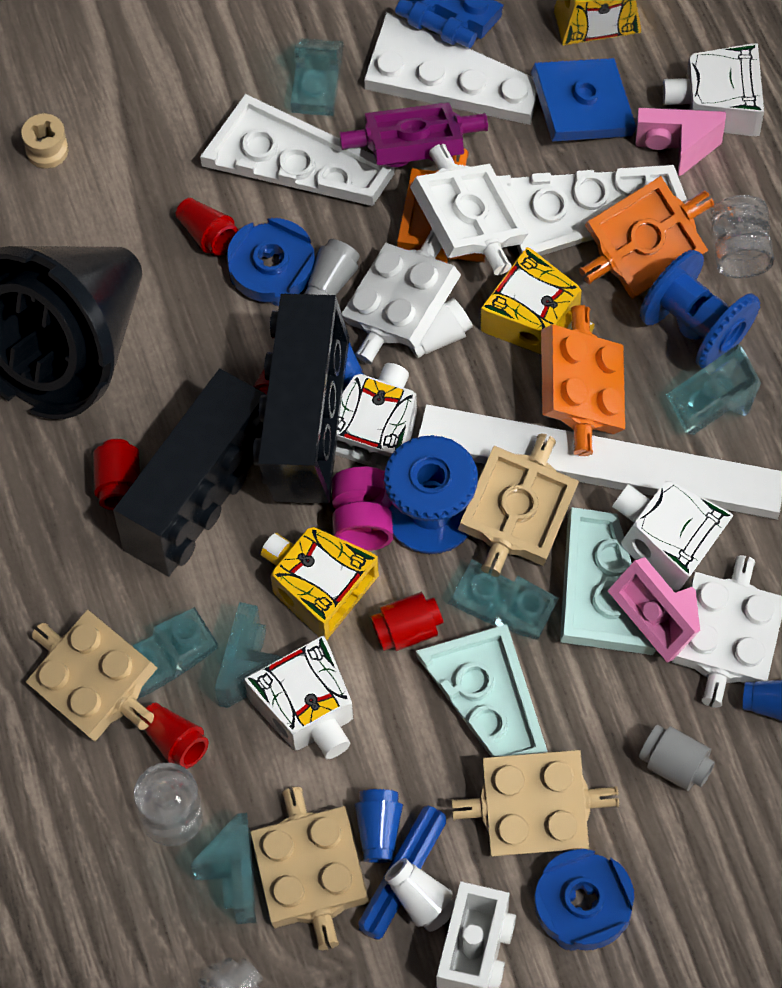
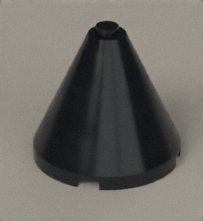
(63, 323)

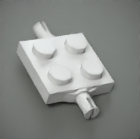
(468, 210)
(400, 296)
(735, 631)

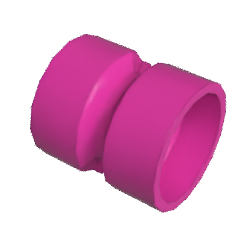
(362, 508)

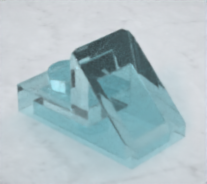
(316, 76)
(716, 389)
(242, 656)
(231, 858)

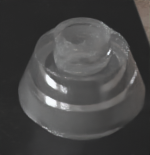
(230, 975)

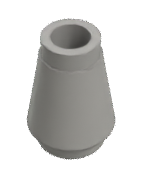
(332, 268)

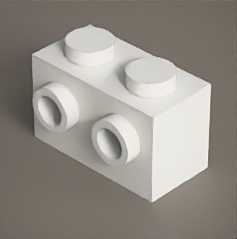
(474, 939)

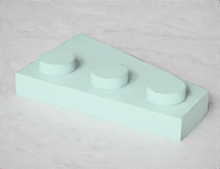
(591, 567)
(487, 690)

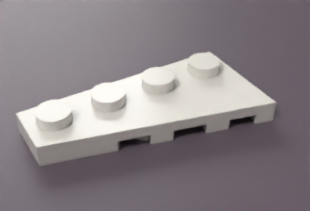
(431, 71)
(289, 152)

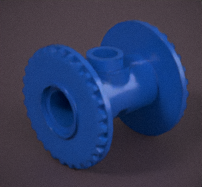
(697, 309)
(429, 491)

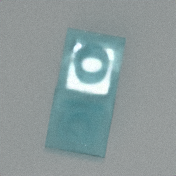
(503, 601)
(175, 648)

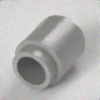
(677, 757)

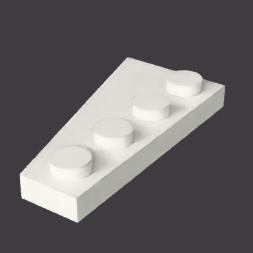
(560, 205)

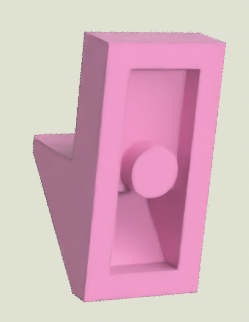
(690, 131)
(661, 614)

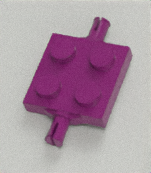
(412, 132)

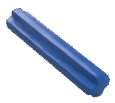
(416, 850)

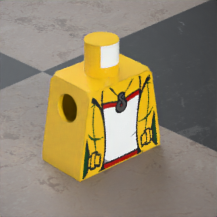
(595, 19)
(529, 300)
(320, 577)

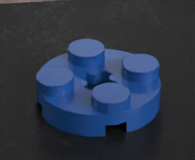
(265, 282)
(572, 925)

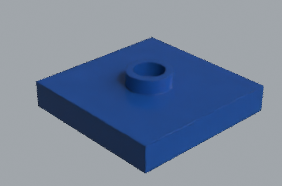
(583, 99)

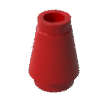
(207, 226)
(176, 737)

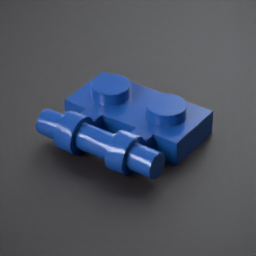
(453, 19)

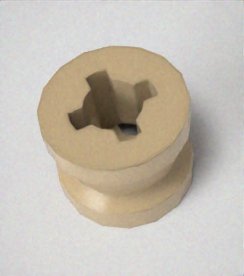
(50, 150)

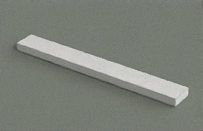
(616, 462)

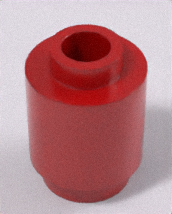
(114, 471)
(407, 622)

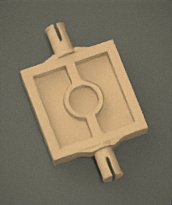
(518, 505)
(92, 675)
(535, 803)
(309, 867)

